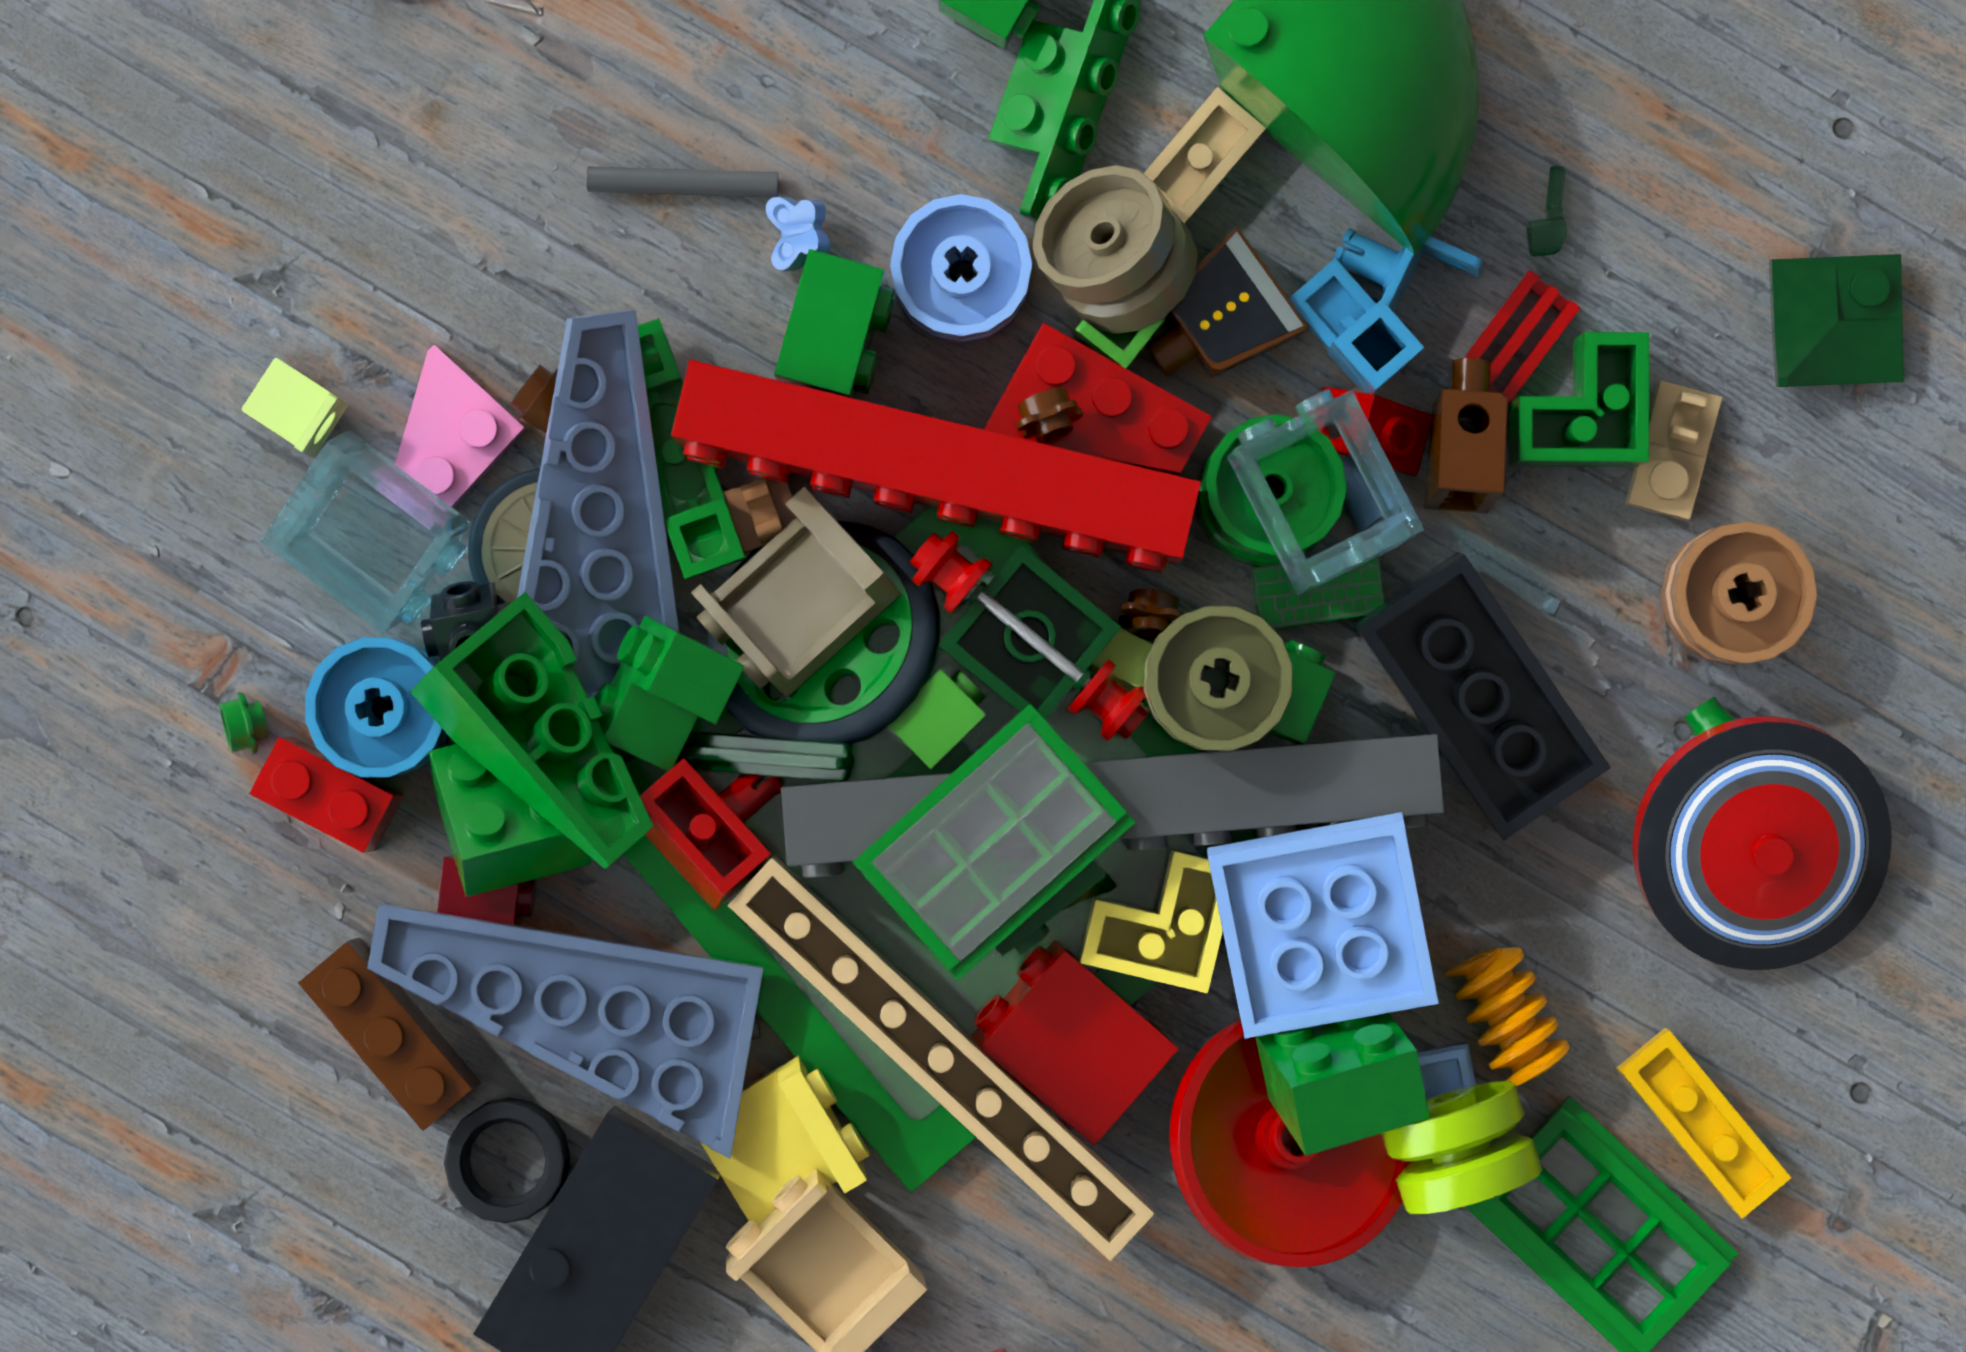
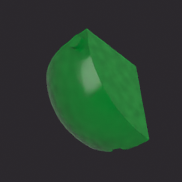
(1362, 96)

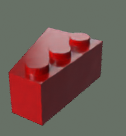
(1121, 411)

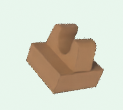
(759, 511)

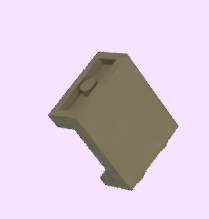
(797, 598)

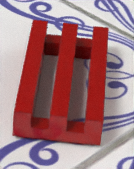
(1548, 297)

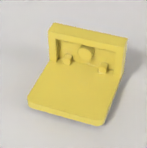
(785, 1133)

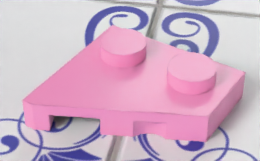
(453, 430)

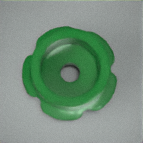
(243, 723)

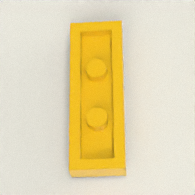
(1703, 1123)

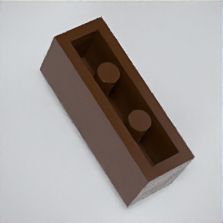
(390, 1034)

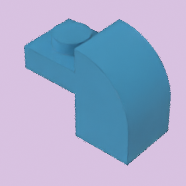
(1357, 332)

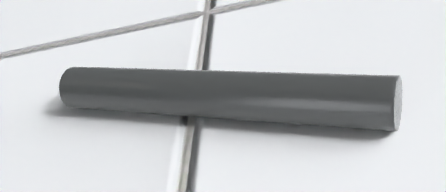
(682, 181)

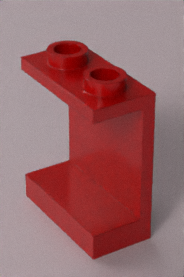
(1072, 1041)

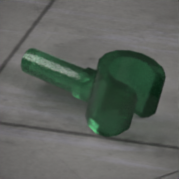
(1549, 234)

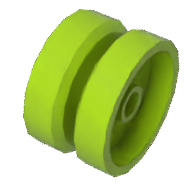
(1463, 1149)

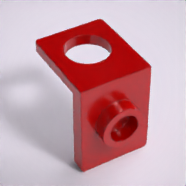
(1398, 428)

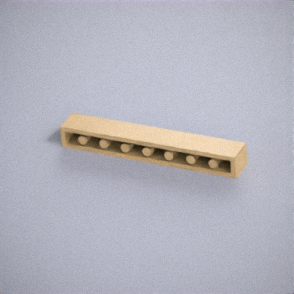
(942, 1058)

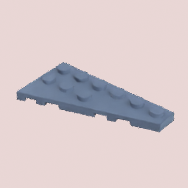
(597, 514)
(619, 1016)

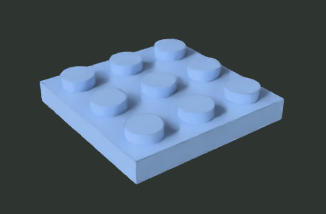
(1322, 925)

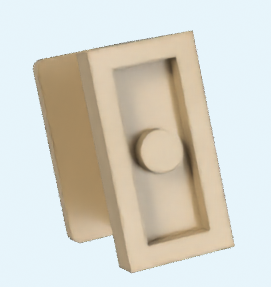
(825, 1267)

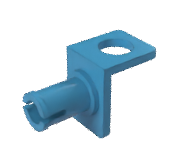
(1396, 268)

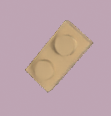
(1203, 153)

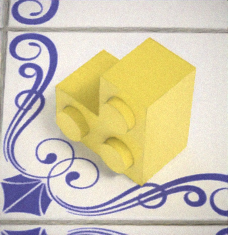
(1163, 945)

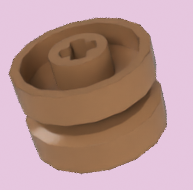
(1776, 588)

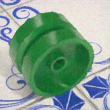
(1310, 488)

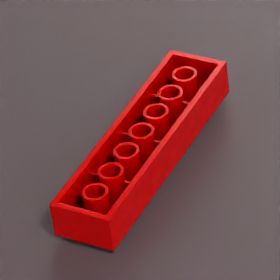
(934, 464)

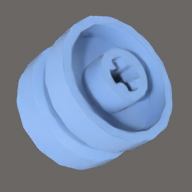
(953, 232)

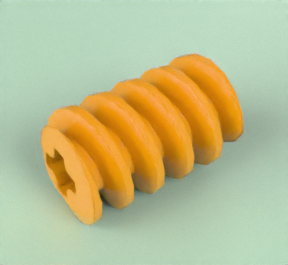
(1509, 1013)

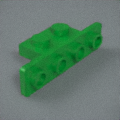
(1060, 95)

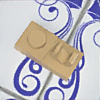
(1678, 448)

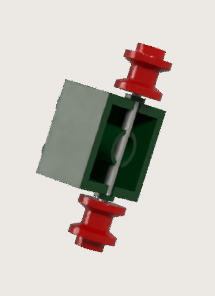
(1029, 635)

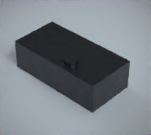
(1481, 695)
(600, 1242)

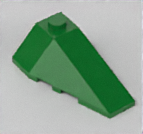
(528, 721)

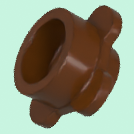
(1048, 415)
(1149, 612)

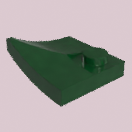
(1837, 320)
(1087, 884)

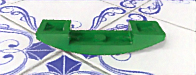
(689, 491)

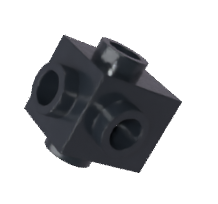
(457, 615)

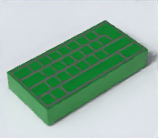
(1343, 597)

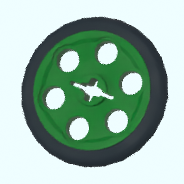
(887, 679)

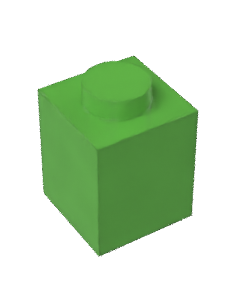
(939, 716)

